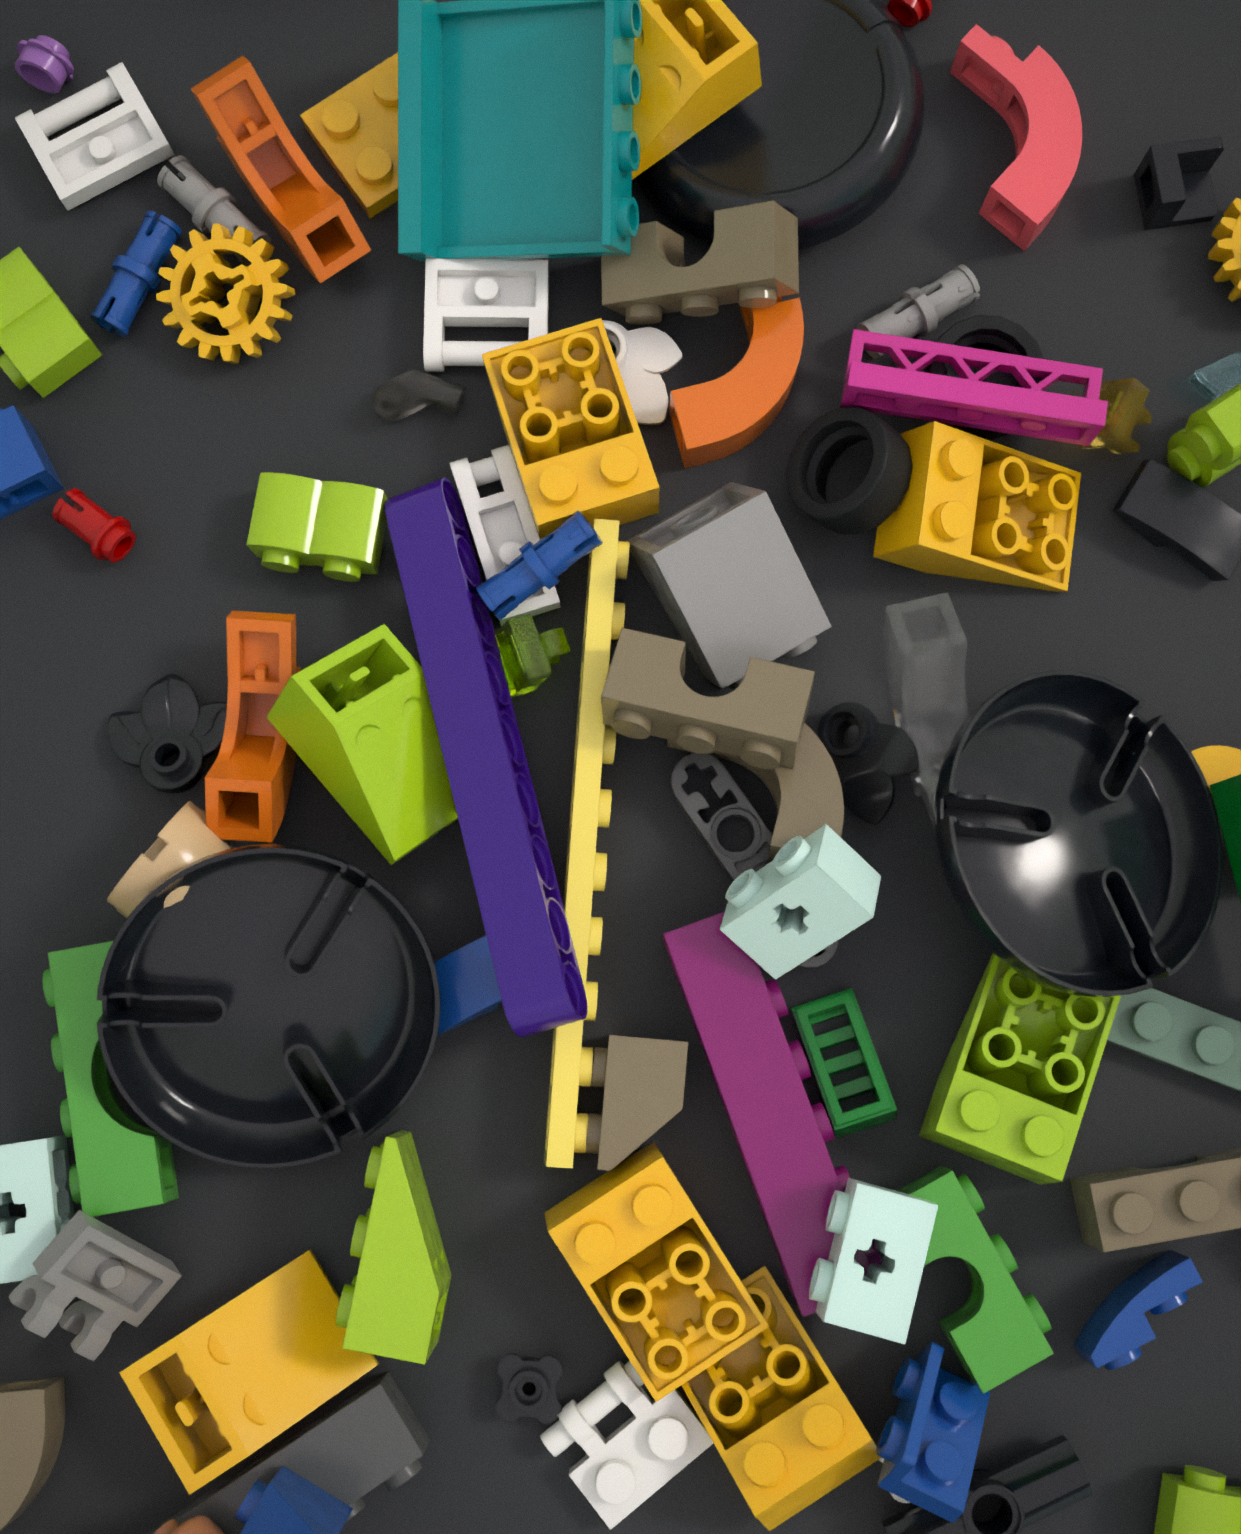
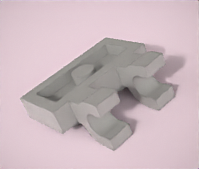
(103, 1269)

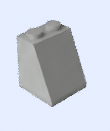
(730, 582)

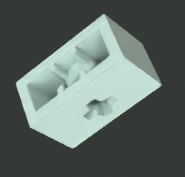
(800, 901)
(38, 1177)
(885, 1296)

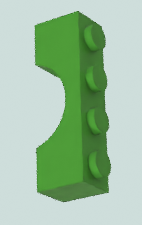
(116, 1157)

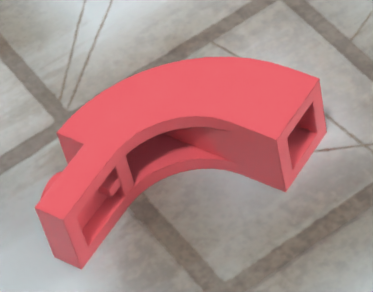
(1044, 125)

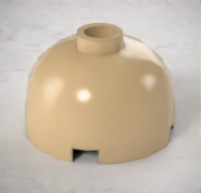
(177, 845)

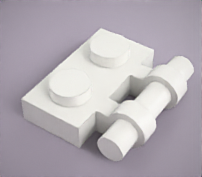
(638, 1455)

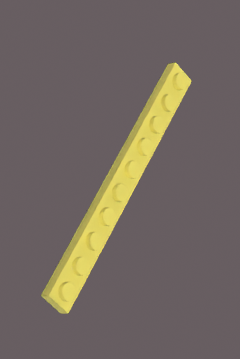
(584, 866)

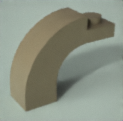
(802, 795)
(29, 1440)

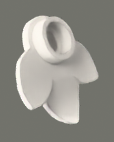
(641, 359)

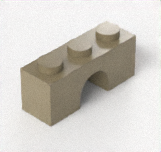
(747, 264)
(755, 721)
(1159, 1204)

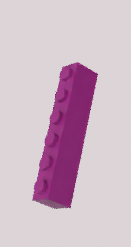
(763, 1097)

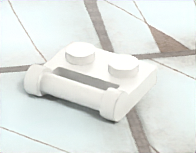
(101, 150)
(481, 296)

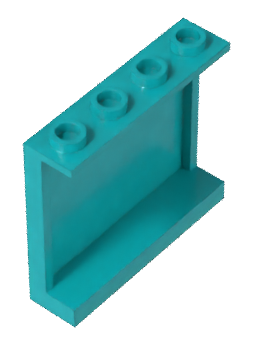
(517, 128)

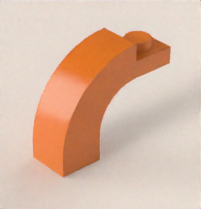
(278, 173)
(739, 406)
(255, 764)

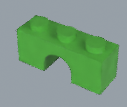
(996, 1327)

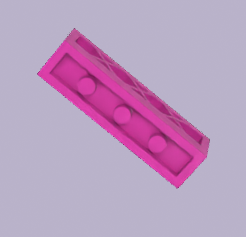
(968, 399)

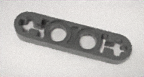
(731, 862)

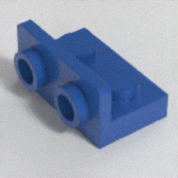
(933, 1436)

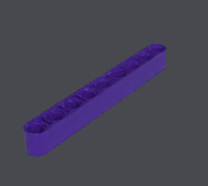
(485, 762)

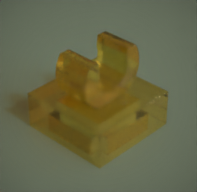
(1124, 412)

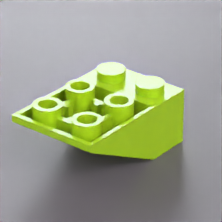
(371, 740)
(1019, 1075)
(403, 1268)

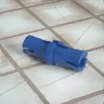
(136, 274)
(539, 565)

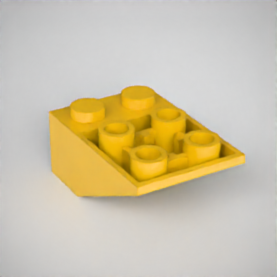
(692, 71)
(572, 428)
(982, 512)
(654, 1271)
(246, 1372)
(780, 1414)

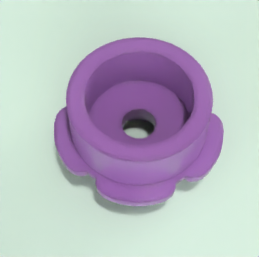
(44, 63)

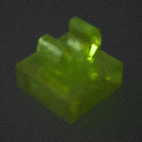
(529, 654)

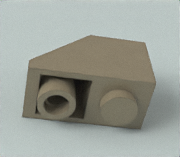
(641, 1094)

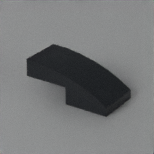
(1185, 516)

